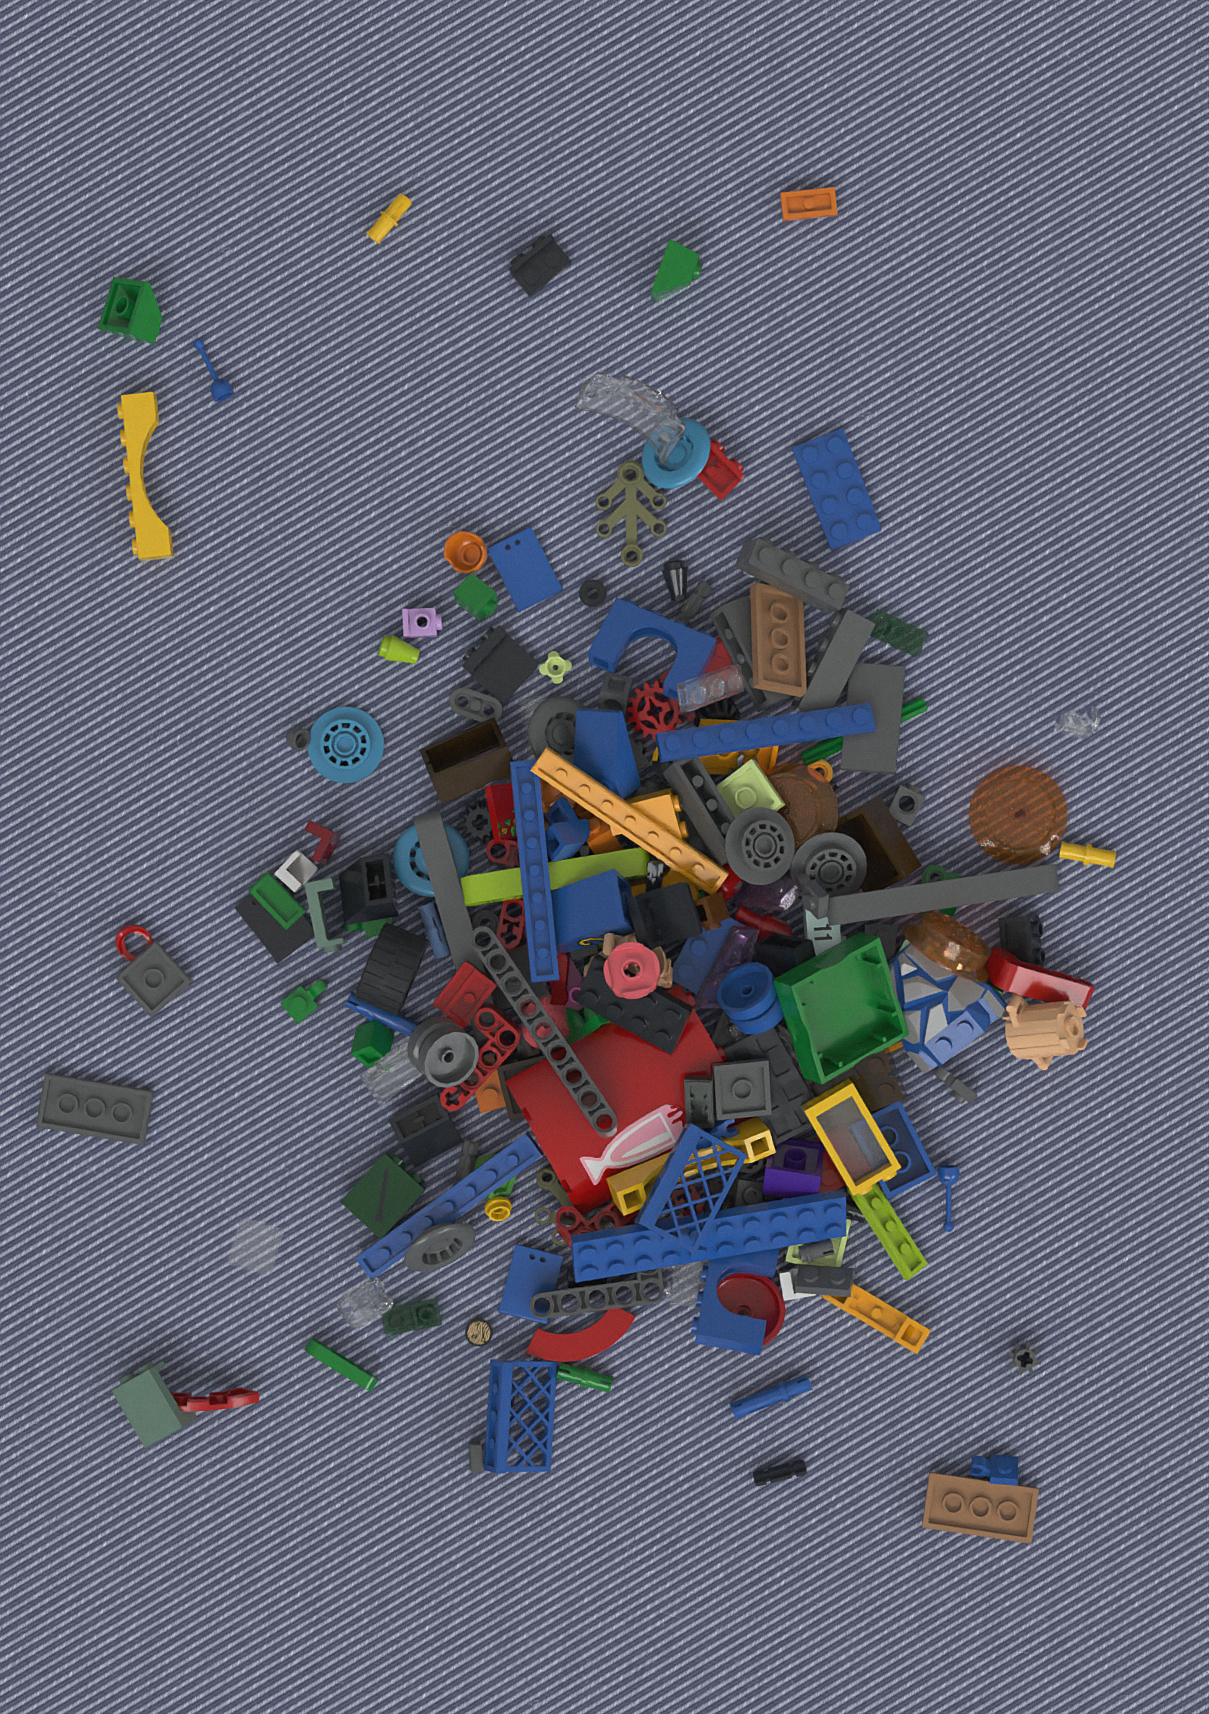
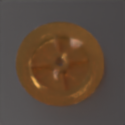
(808, 798)
(994, 818)
(950, 945)

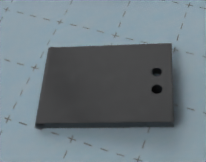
(271, 933)

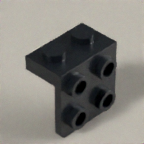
(499, 664)
(664, 915)

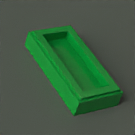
(277, 900)

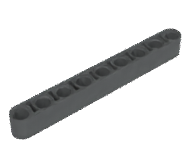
(942, 894)
(450, 900)
(534, 1022)

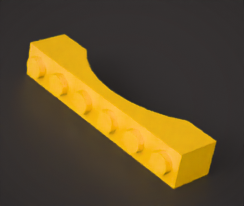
(140, 420)
(632, 1186)

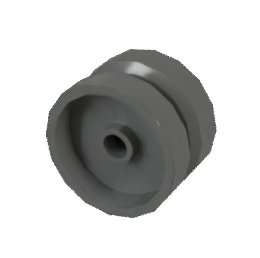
(442, 1051)

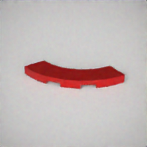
(584, 1343)
(216, 1400)

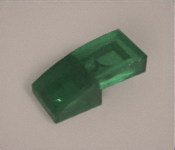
(898, 634)

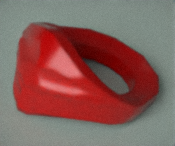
(125, 930)

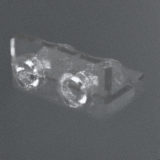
(1074, 725)
(685, 1283)

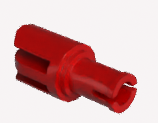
(764, 923)

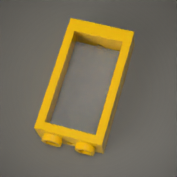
(851, 1137)

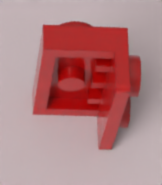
(719, 472)

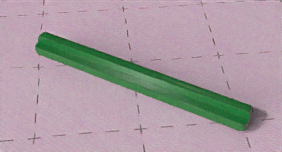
(835, 744)

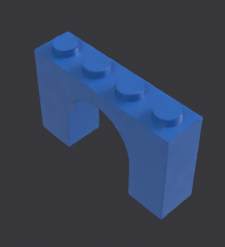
(630, 622)
(717, 1325)

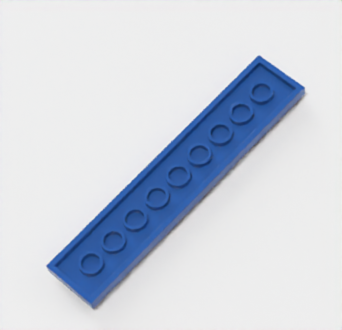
(730, 1234)

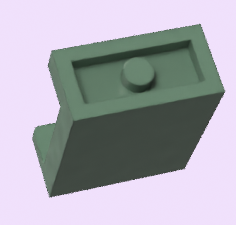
(318, 916)
(150, 1404)

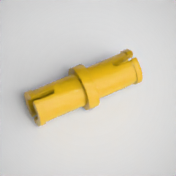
(1087, 854)

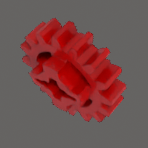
(660, 721)

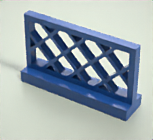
(667, 1182)
(499, 1417)

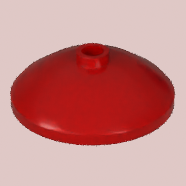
(755, 1297)

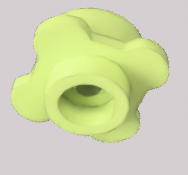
(563, 667)

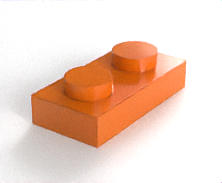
(808, 204)
(490, 1092)

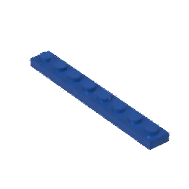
(765, 732)
(534, 872)
(451, 1204)

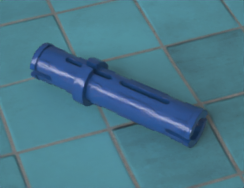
(397, 1022)
(771, 1396)

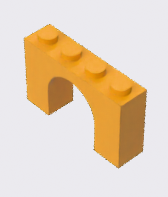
(664, 809)

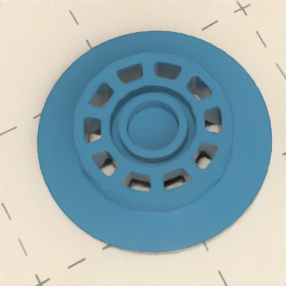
(684, 461)
(345, 745)
(402, 860)

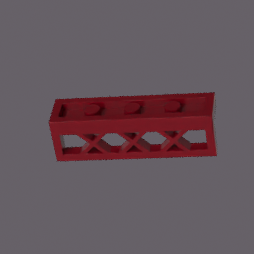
(327, 843)

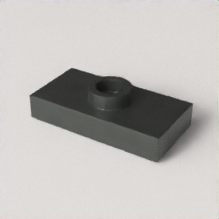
(699, 1100)

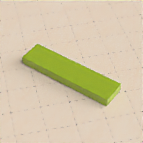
(890, 1232)

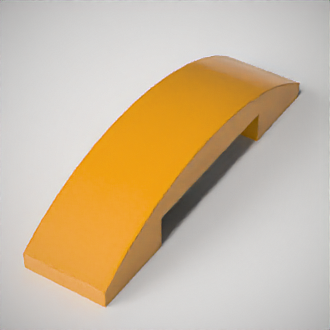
(882, 1317)

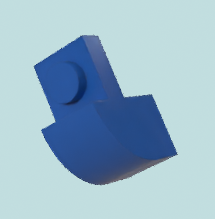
(566, 831)

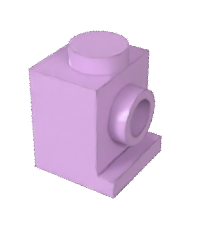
(410, 626)

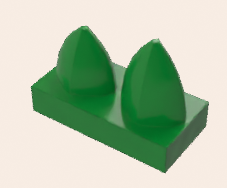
(579, 1027)

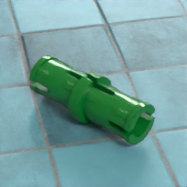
(585, 1377)

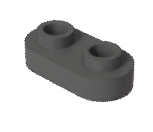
(476, 705)

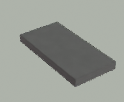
(884, 690)
(95, 1108)

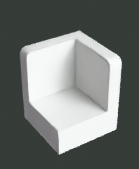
(296, 871)
(787, 1283)

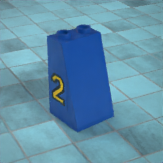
(590, 910)

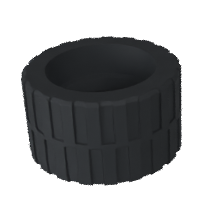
(391, 968)

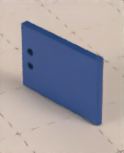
(524, 569)
(527, 1279)

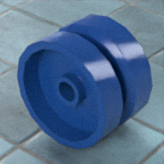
(750, 998)

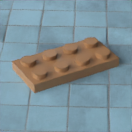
(777, 641)
(979, 1508)

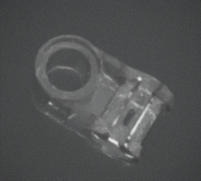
(363, 1304)

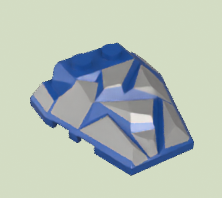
(939, 1008)

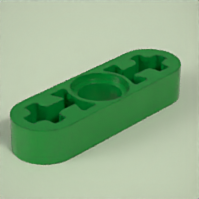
(341, 1364)

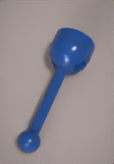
(220, 388)
(948, 1176)

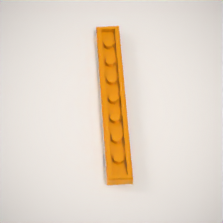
(629, 821)

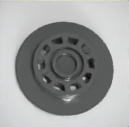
(557, 733)
(770, 845)
(831, 869)
(439, 1246)

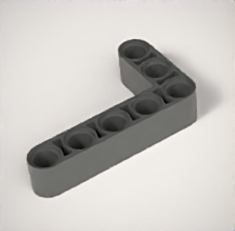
(609, 1291)

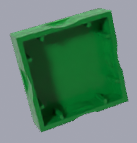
(840, 1007)

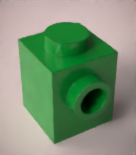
(476, 597)

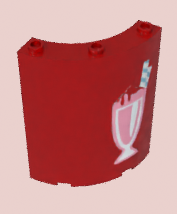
(640, 1087)

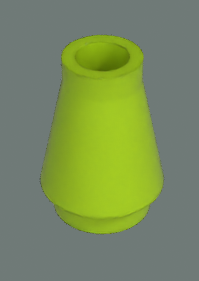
(397, 650)

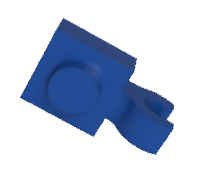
(718, 1131)
(999, 1469)

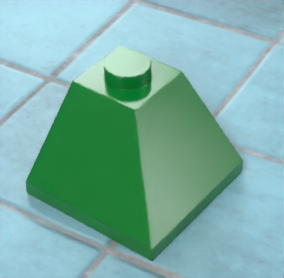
(676, 271)
(131, 311)

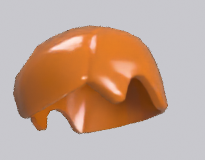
(465, 552)

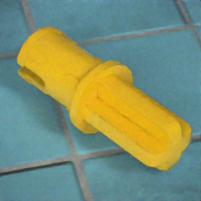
(389, 218)

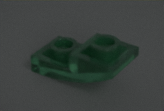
(411, 1317)

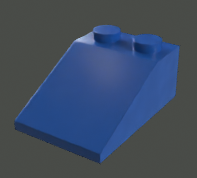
(605, 750)

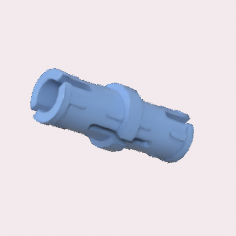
(434, 930)

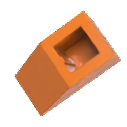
(600, 835)

